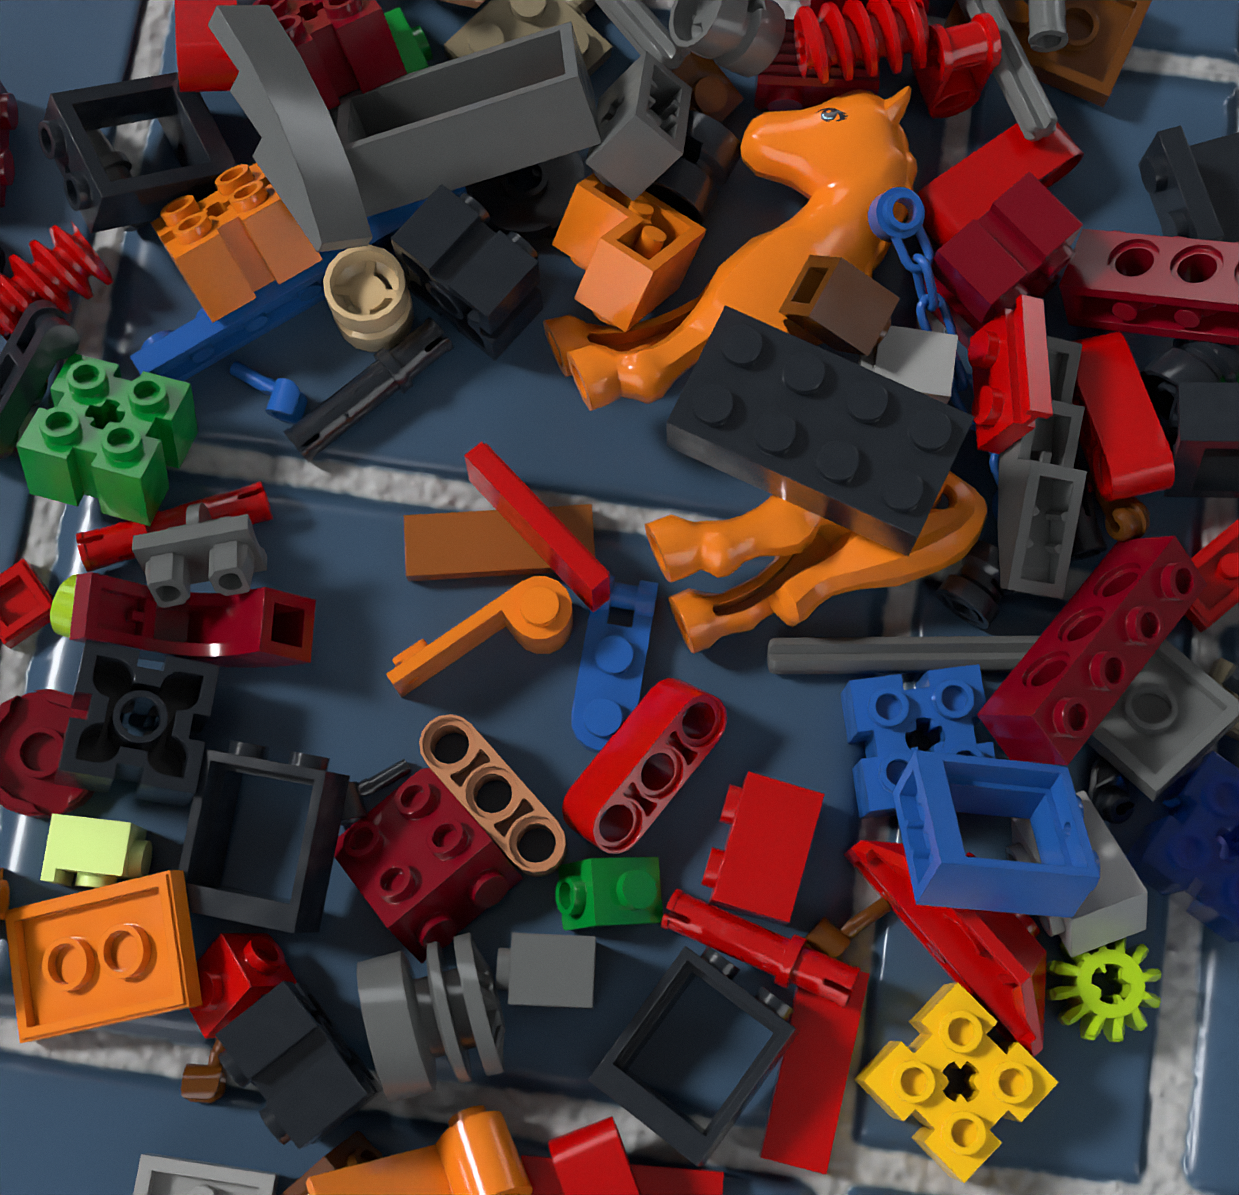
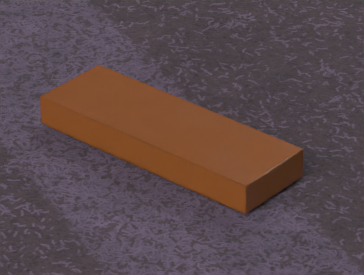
(481, 544)

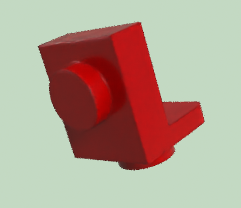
(235, 975)

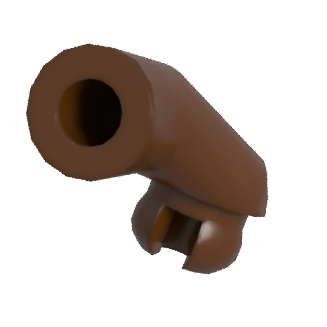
(1124, 517)

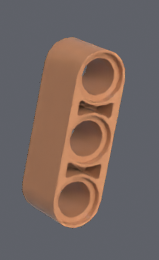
(478, 768)

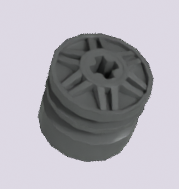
(430, 1017)

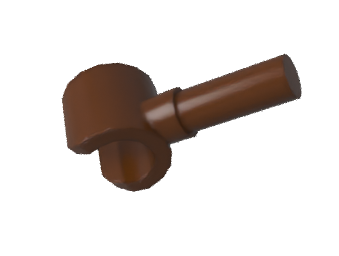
(833, 941)
(205, 1081)

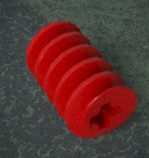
(860, 36)
(50, 276)

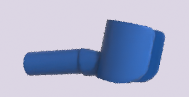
(285, 399)

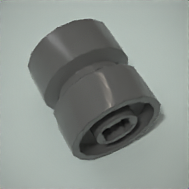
(735, 33)

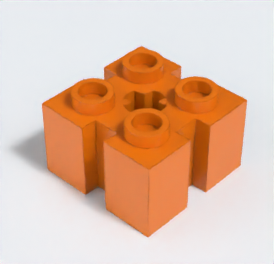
(234, 240)

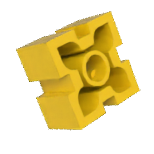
(998, 1081)

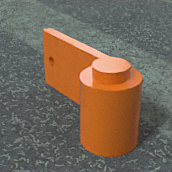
(533, 611)
(468, 1159)

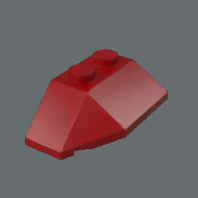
(981, 950)

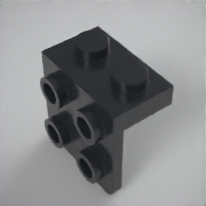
(1194, 185)

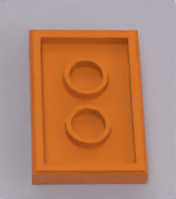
(102, 957)

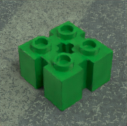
(109, 438)

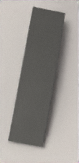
(298, 139)
(1041, 489)

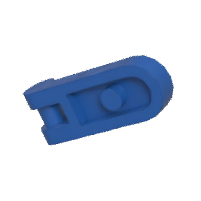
(612, 665)

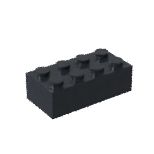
(817, 430)

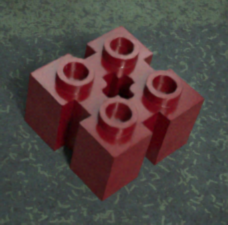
(341, 44)
(1004, 254)

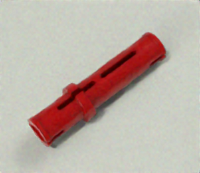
(114, 543)
(761, 948)

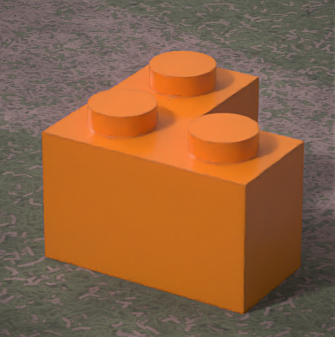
(629, 249)

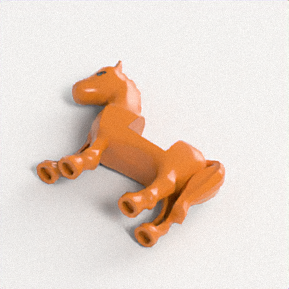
(841, 162)

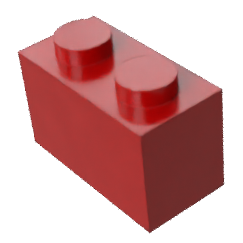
(764, 848)

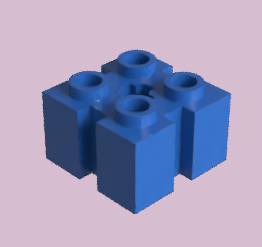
(886, 714)

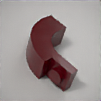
(211, 628)

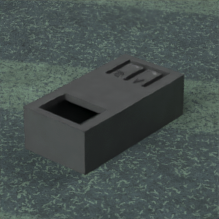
(469, 119)

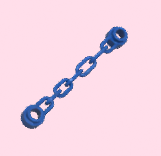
(889, 229)

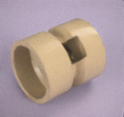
(369, 297)

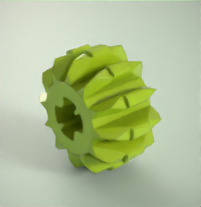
(1085, 999)

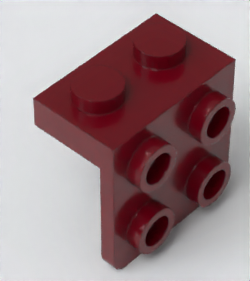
(424, 863)

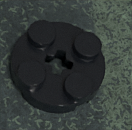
(534, 212)

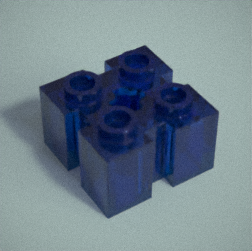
(1183, 851)

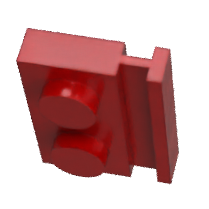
(1010, 375)

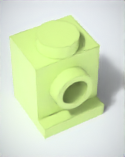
(95, 851)

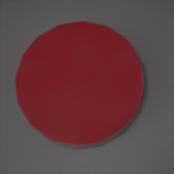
(30, 754)

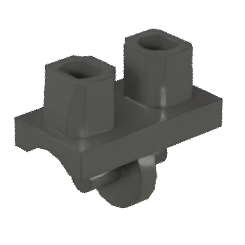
(199, 552)

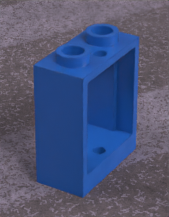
(940, 872)

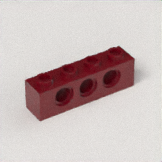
(1154, 286)
(1092, 651)

